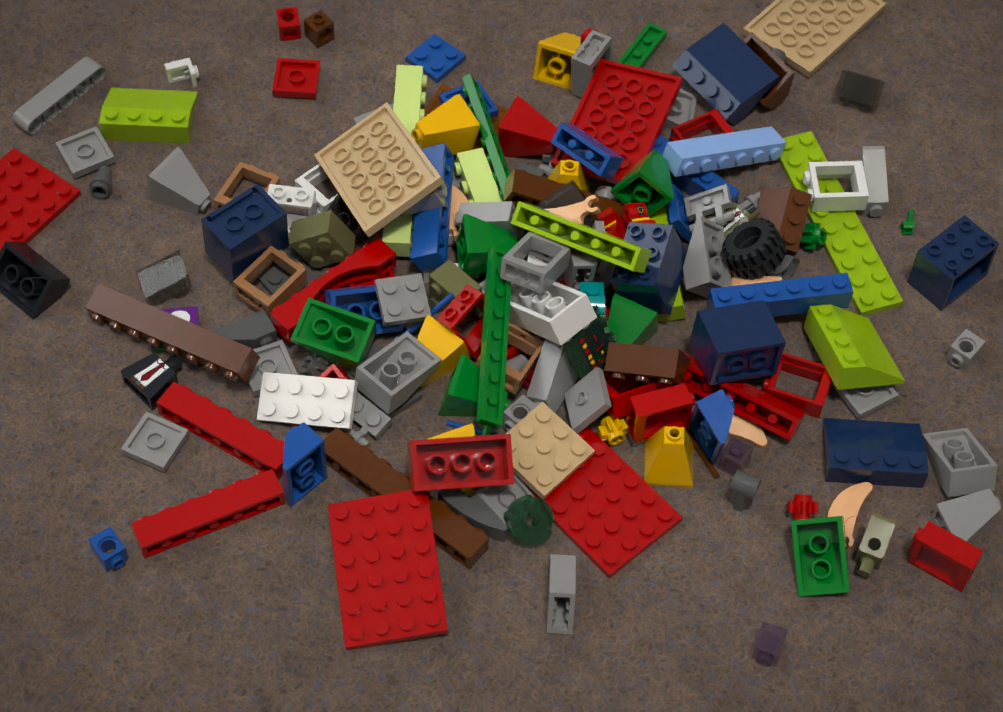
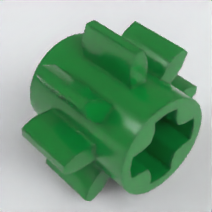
(813, 236)

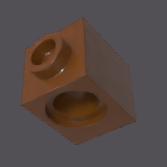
(319, 29)

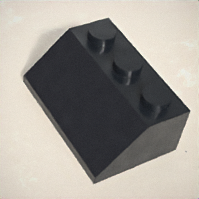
(29, 279)

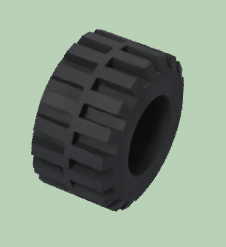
(754, 248)

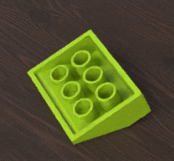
(148, 115)
(850, 348)

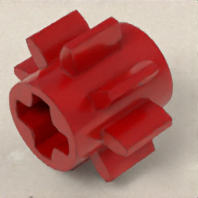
(802, 506)

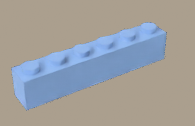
(723, 151)

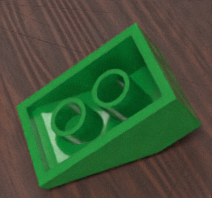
(334, 334)
(821, 556)

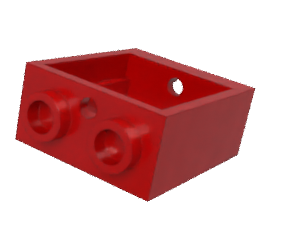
(709, 121)
(457, 311)
(806, 369)
(620, 401)
(657, 409)
(944, 555)

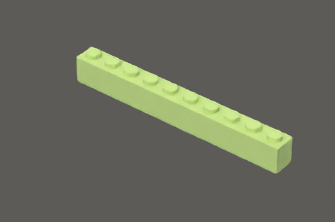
(407, 107)

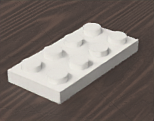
(307, 400)

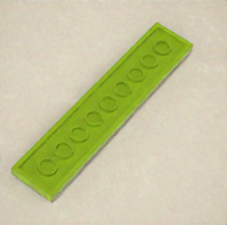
(846, 240)

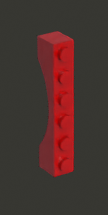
(368, 263)

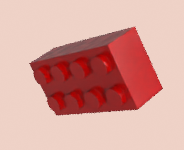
(460, 462)

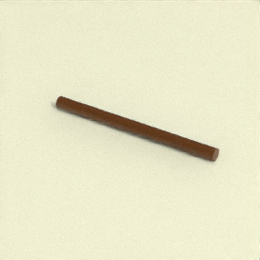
(703, 456)

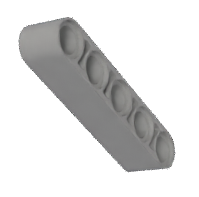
(58, 95)

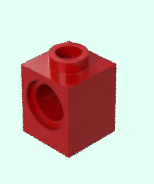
(288, 23)

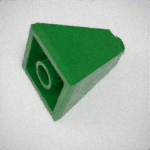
(646, 183)
(475, 240)
(631, 321)
(462, 391)

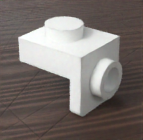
(181, 70)

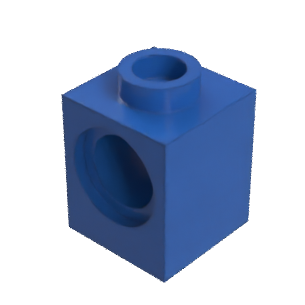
(106, 541)

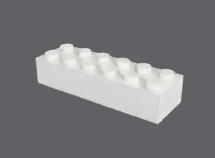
(552, 315)

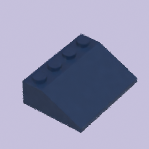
(726, 73)
(874, 453)

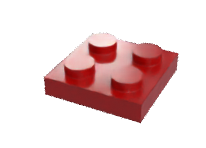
(296, 78)

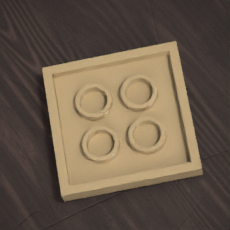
(546, 450)

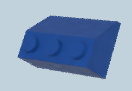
(361, 301)
(712, 422)
(303, 462)

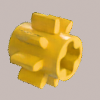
(612, 430)

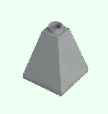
(178, 185)

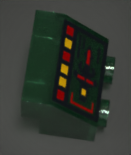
(590, 345)

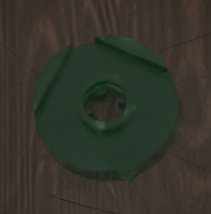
(517, 525)

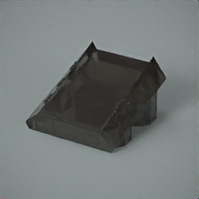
(164, 279)

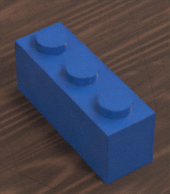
(587, 150)

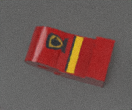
(636, 213)
(613, 222)

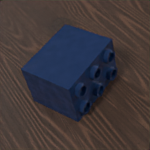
(244, 230)
(952, 262)
(660, 281)
(737, 342)

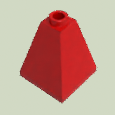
(525, 131)

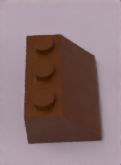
(781, 88)
(787, 211)
(646, 363)

